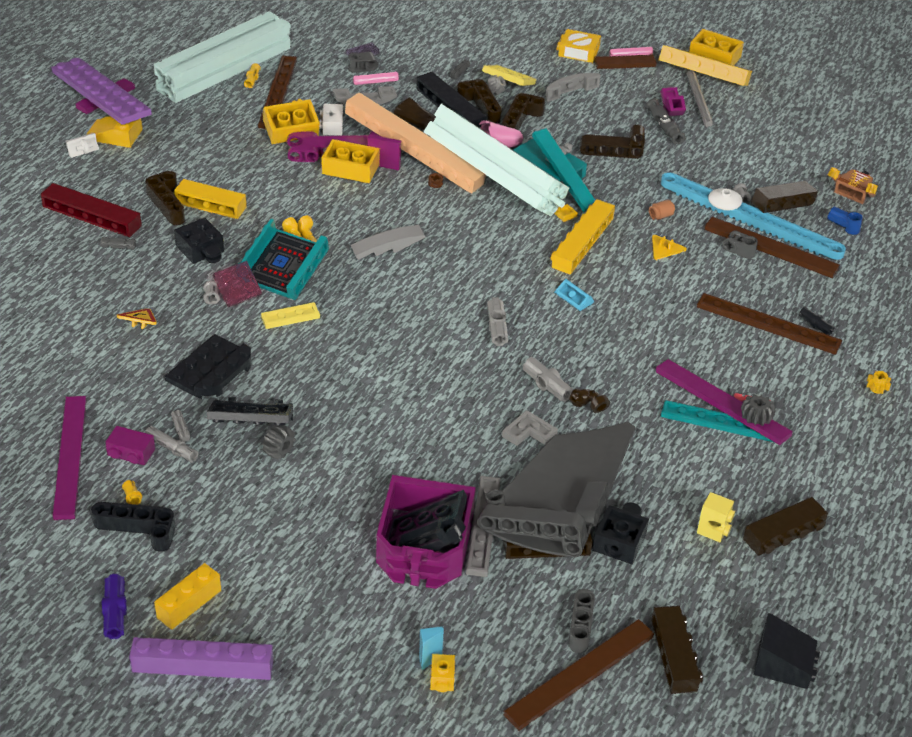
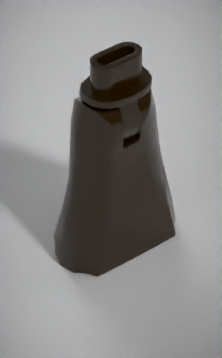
(414, 113)

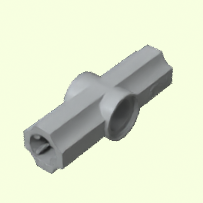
(497, 321)
(547, 379)

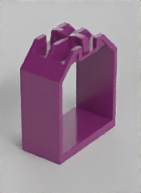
(420, 563)

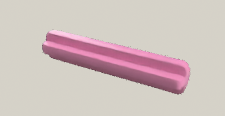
(631, 51)
(375, 78)

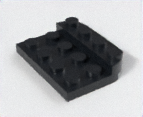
(210, 367)
(258, 413)
(430, 525)

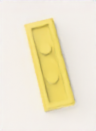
(290, 315)

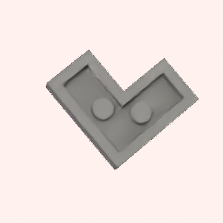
(529, 425)

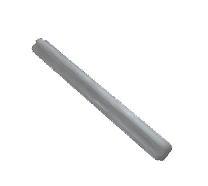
(699, 98)

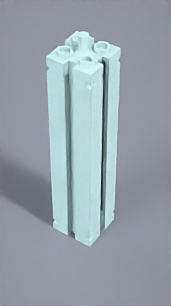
(222, 56)
(497, 161)

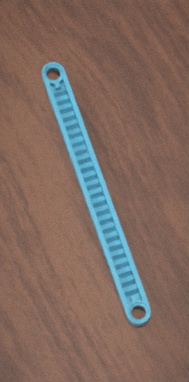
(757, 218)

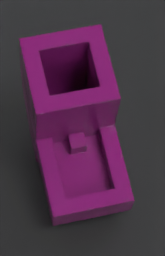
(673, 102)

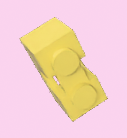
(715, 517)

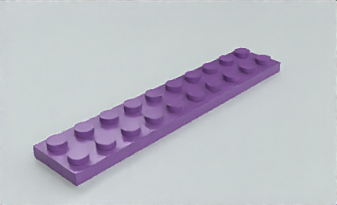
(101, 91)

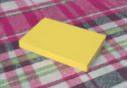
(509, 75)

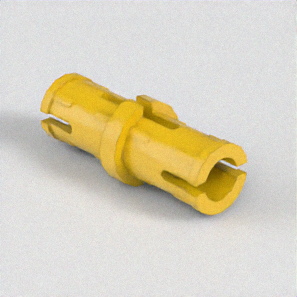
(252, 75)

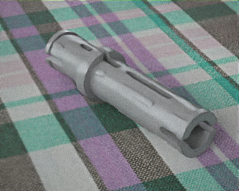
(177, 447)

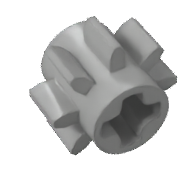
(496, 84)

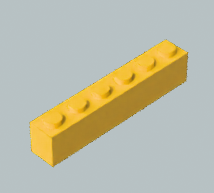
(705, 65)
(582, 236)

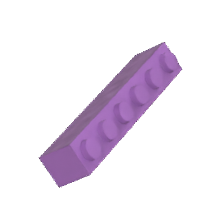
(201, 658)

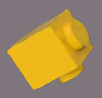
(442, 672)

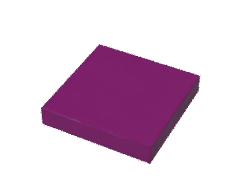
(389, 151)

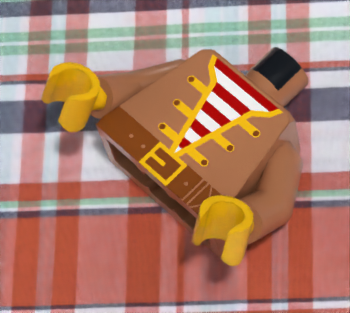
(853, 184)

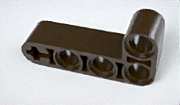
(482, 96)
(523, 105)
(609, 145)
(160, 191)

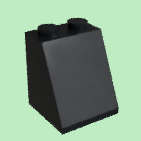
(786, 654)

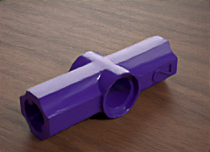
(114, 606)

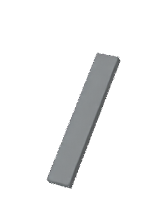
(481, 540)

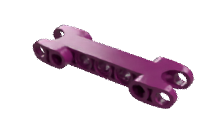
(312, 146)

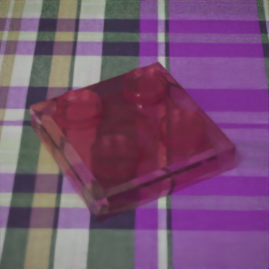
(237, 284)

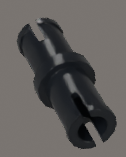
(816, 321)

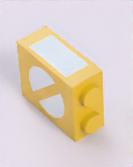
(579, 45)

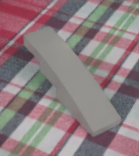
(392, 239)

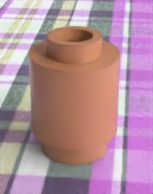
(661, 209)

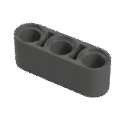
(581, 620)

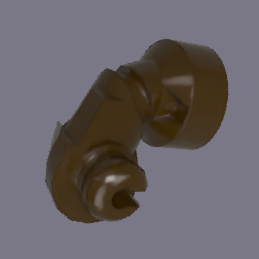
(582, 397)

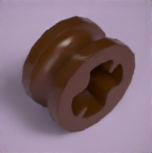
(435, 180)

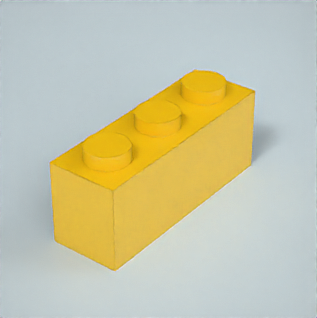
(187, 596)

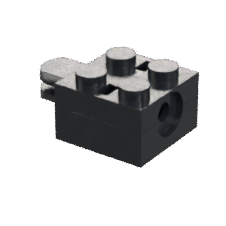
(200, 241)
(621, 532)

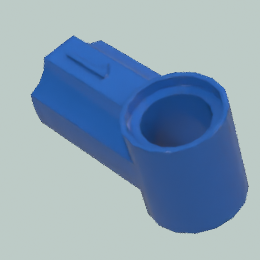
(850, 221)

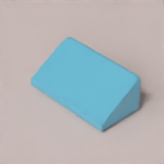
(574, 295)
(430, 643)

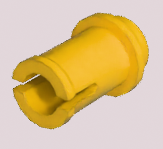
(133, 496)

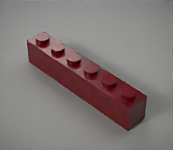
(91, 210)

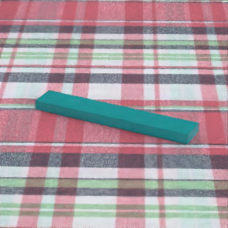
(563, 168)
(707, 418)

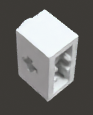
(331, 119)

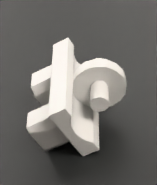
(82, 145)

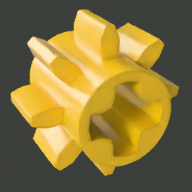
(879, 382)

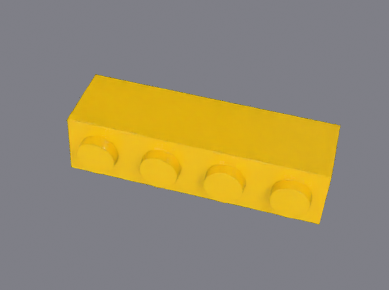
(211, 198)

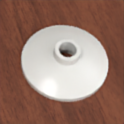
(725, 199)

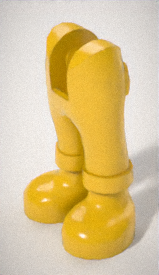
(301, 228)

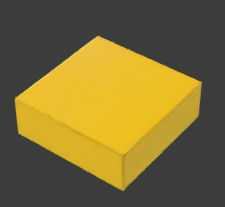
(566, 213)

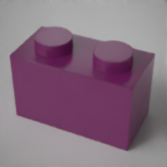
(130, 445)

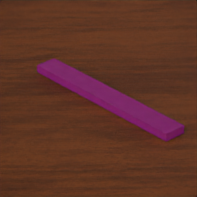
(719, 399)
(70, 458)

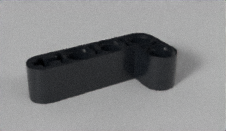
(132, 518)

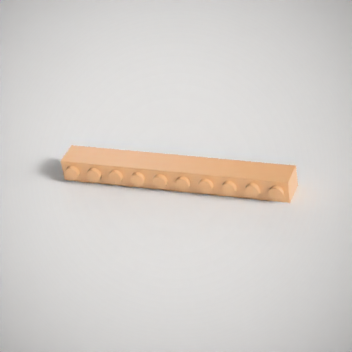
(415, 142)

